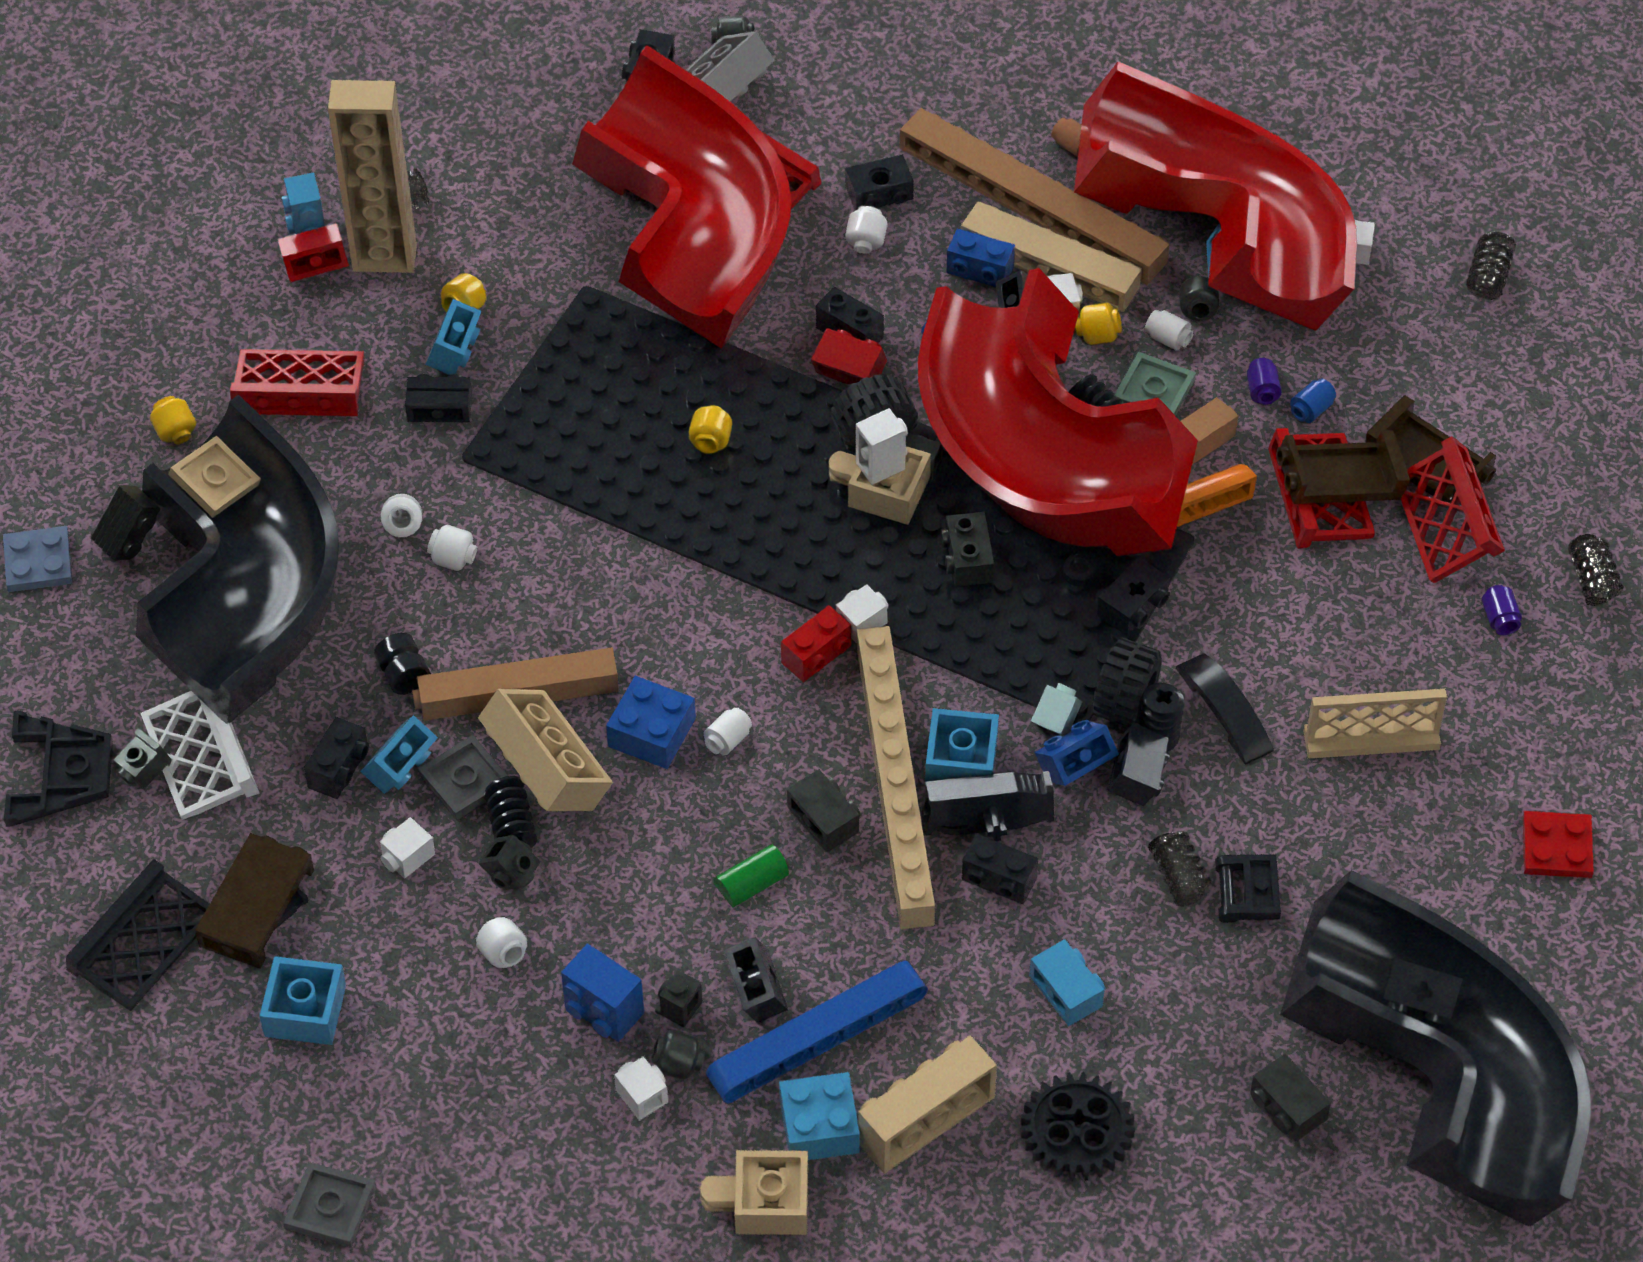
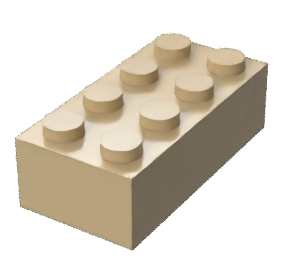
(545, 750)
(926, 1103)

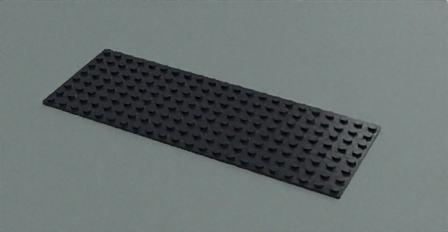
(607, 433)

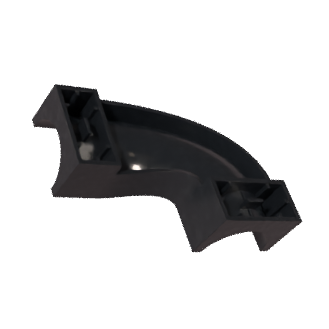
(258, 573)
(1503, 1070)

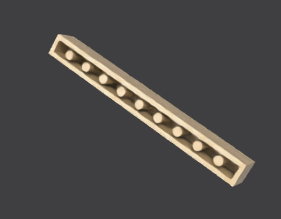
(895, 778)

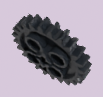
(1074, 1154)

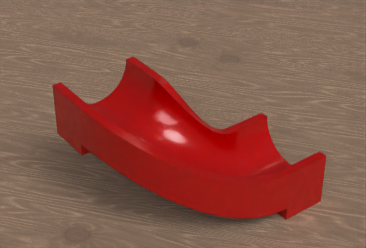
(714, 188)
(1282, 218)
(1033, 446)

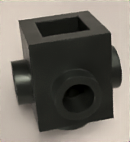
(510, 863)

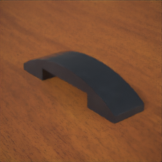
(1228, 705)

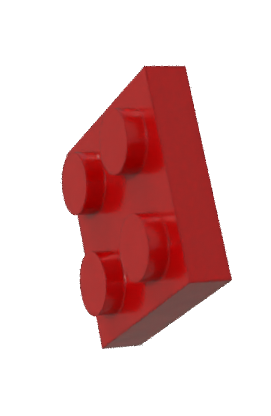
(1557, 844)

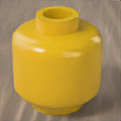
(465, 289)
(1099, 324)
(172, 420)
(710, 429)

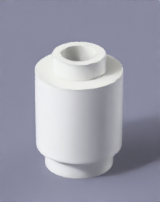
(1169, 329)
(727, 731)

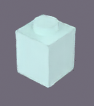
(1057, 709)

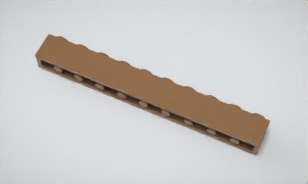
(1030, 192)

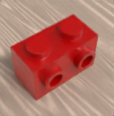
(313, 252)
(847, 358)
(816, 643)

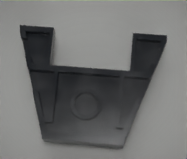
(73, 771)

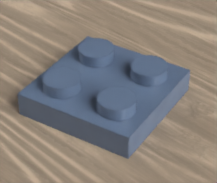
(37, 559)

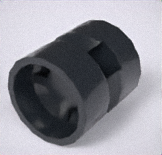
(401, 662)

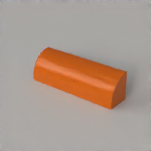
(1217, 492)

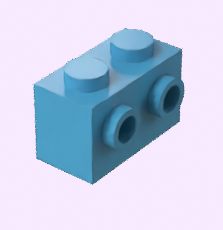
(302, 204)
(453, 338)
(399, 754)
(1067, 982)

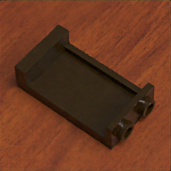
(1420, 440)
(1343, 470)
(253, 899)

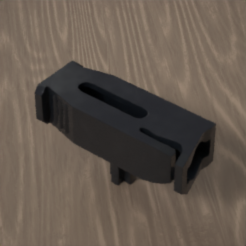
(988, 803)

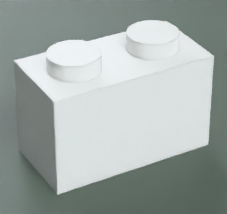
(881, 446)

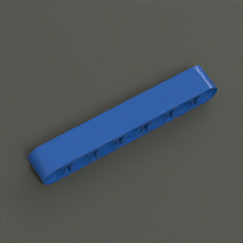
(816, 1031)

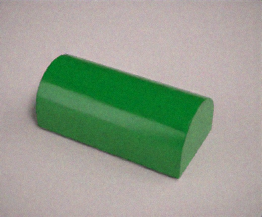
(752, 875)

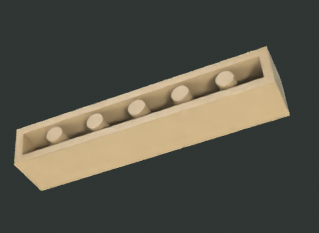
(1098, 273)

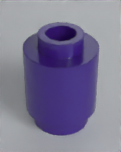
(1263, 381)
(1502, 609)

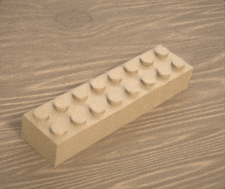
(372, 175)

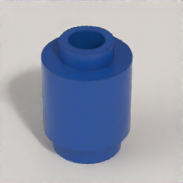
(1313, 400)

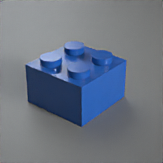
(651, 722)
(602, 993)

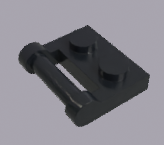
(1259, 886)

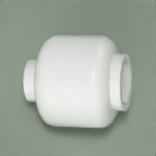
(866, 229)
(395, 525)
(452, 547)
(501, 942)

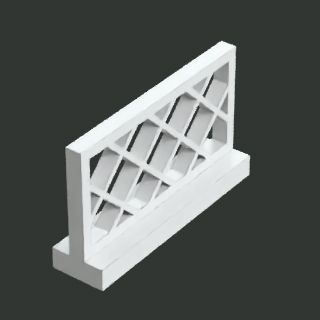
(227, 745)

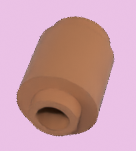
(1067, 135)

